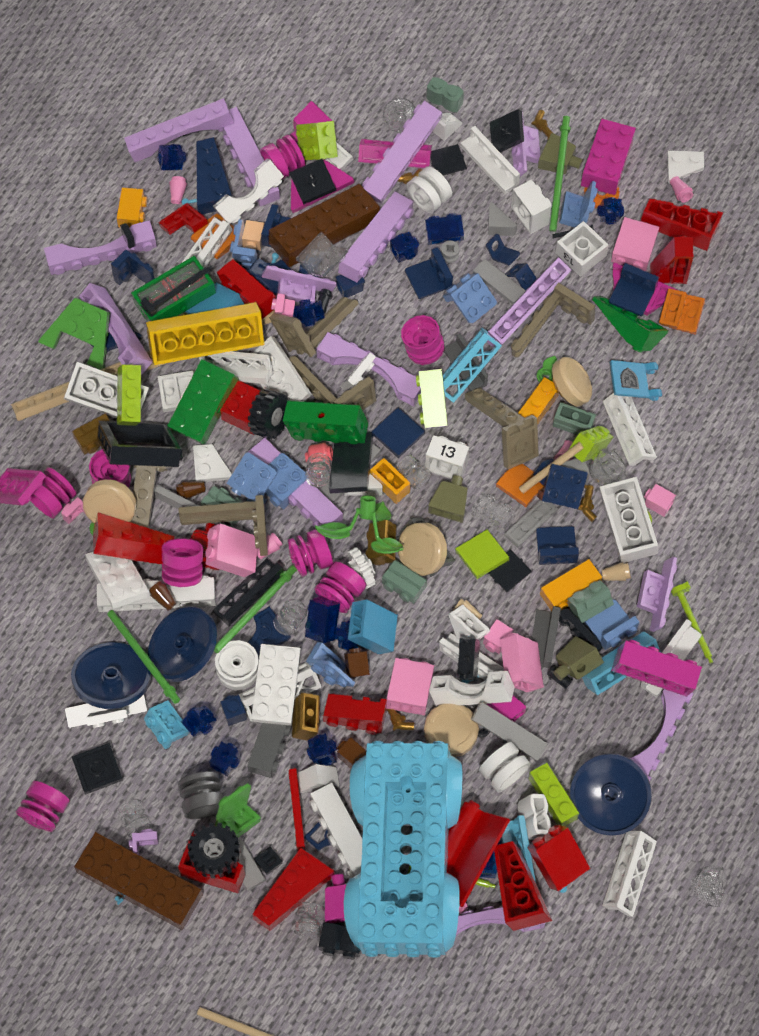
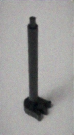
(150, 308)

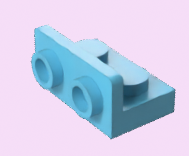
(165, 724)

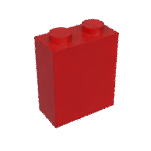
(558, 857)

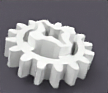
(361, 565)

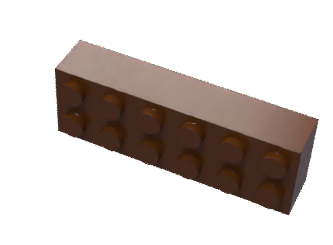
(334, 218)
(138, 881)

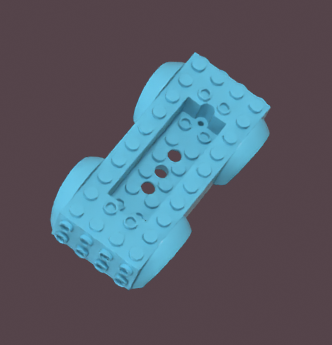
(381, 906)

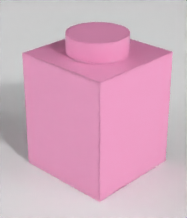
(659, 499)
(497, 632)

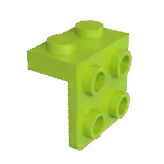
(317, 140)

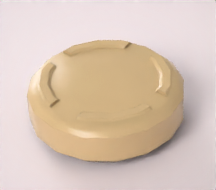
(571, 381)
(109, 499)
(423, 548)
(452, 726)

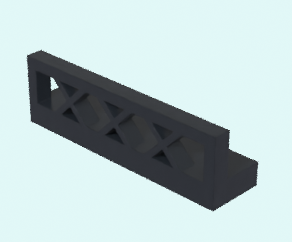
(251, 595)

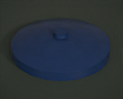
(183, 643)
(110, 676)
(611, 794)

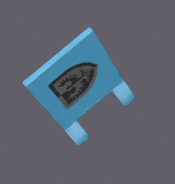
(631, 379)

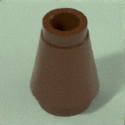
(190, 488)
(162, 595)

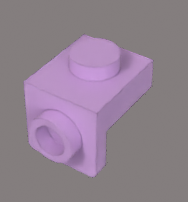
(146, 837)

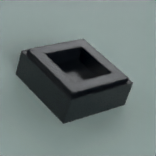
(127, 235)

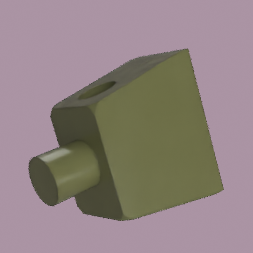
(549, 156)
(449, 500)
(577, 659)

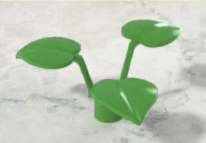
(370, 511)

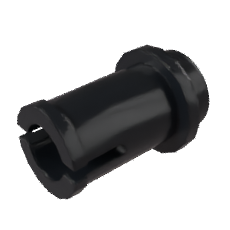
(324, 296)
(564, 682)

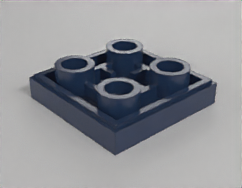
(398, 432)

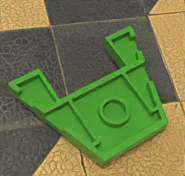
(84, 323)

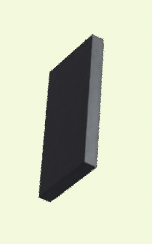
(351, 466)

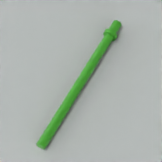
(559, 173)
(285, 577)
(169, 691)

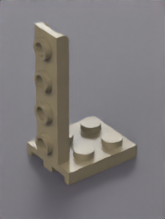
(569, 302)
(295, 338)
(362, 394)
(518, 433)
(144, 493)
(230, 512)

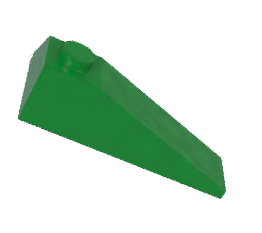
(637, 332)

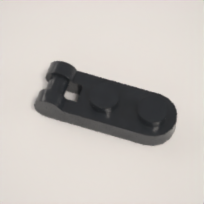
(577, 628)

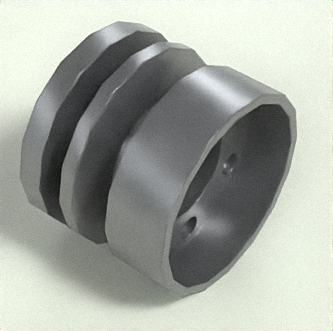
(200, 795)

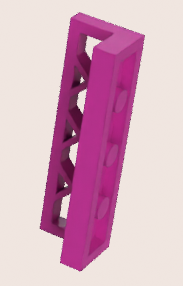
(372, 152)

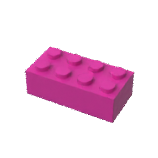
(608, 156)
(656, 668)

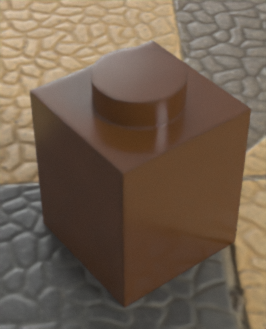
(356, 663)
(350, 752)

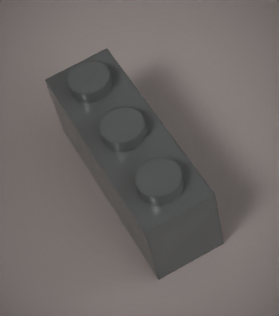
(267, 749)

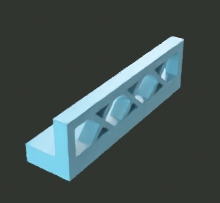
(464, 358)
(517, 832)

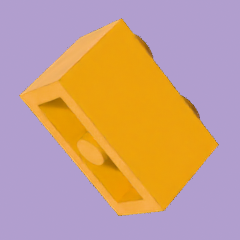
(131, 206)
(392, 482)

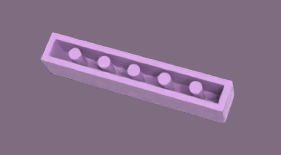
(402, 152)
(246, 153)
(376, 237)
(528, 301)
(306, 497)

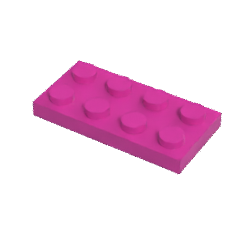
(18, 485)

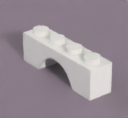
(266, 176)
(495, 689)

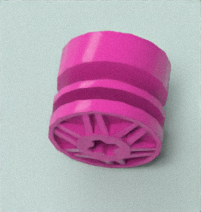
(285, 156)
(422, 340)
(101, 469)
(54, 489)
(310, 552)
(182, 562)
(341, 585)
(43, 804)

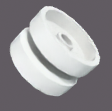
(429, 189)
(239, 654)
(504, 767)

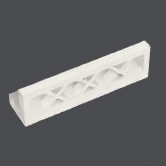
(491, 161)
(214, 243)
(250, 372)
(627, 429)
(681, 646)
(485, 665)
(303, 672)
(626, 870)

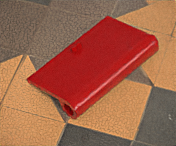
(472, 845)

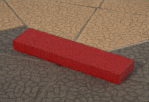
(296, 809)

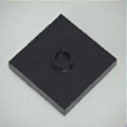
(507, 130)
(312, 181)
(97, 768)

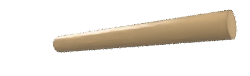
(543, 473)
(230, 1023)

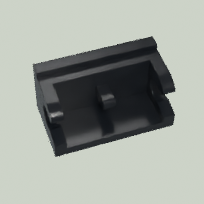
(468, 659)

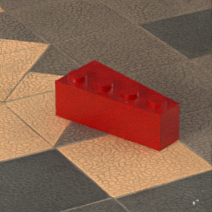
(683, 221)
(127, 540)
(295, 885)
(519, 893)

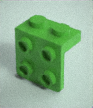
(236, 813)

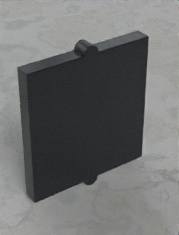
(448, 160)
(510, 572)

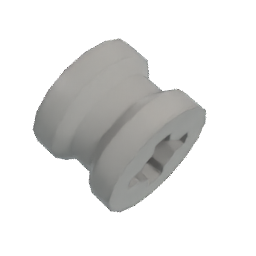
(450, 256)

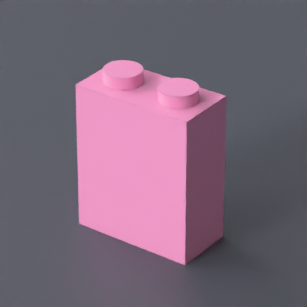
(635, 243)
(231, 550)
(522, 662)
(410, 686)

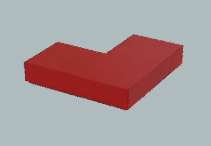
(186, 216)

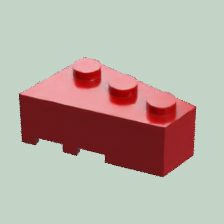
(674, 261)
(249, 289)
(355, 713)
(230, 882)

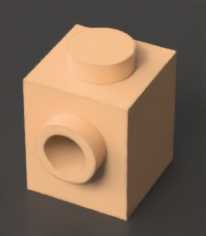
(252, 235)

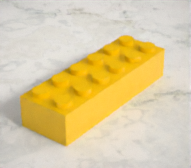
(205, 333)

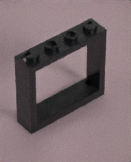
(167, 455)

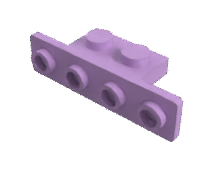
(527, 150)
(297, 285)
(656, 591)

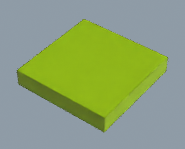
(482, 554)

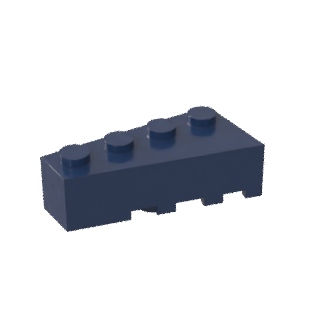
(210, 176)

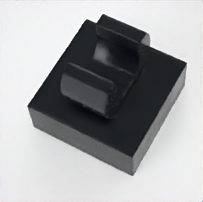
(268, 860)

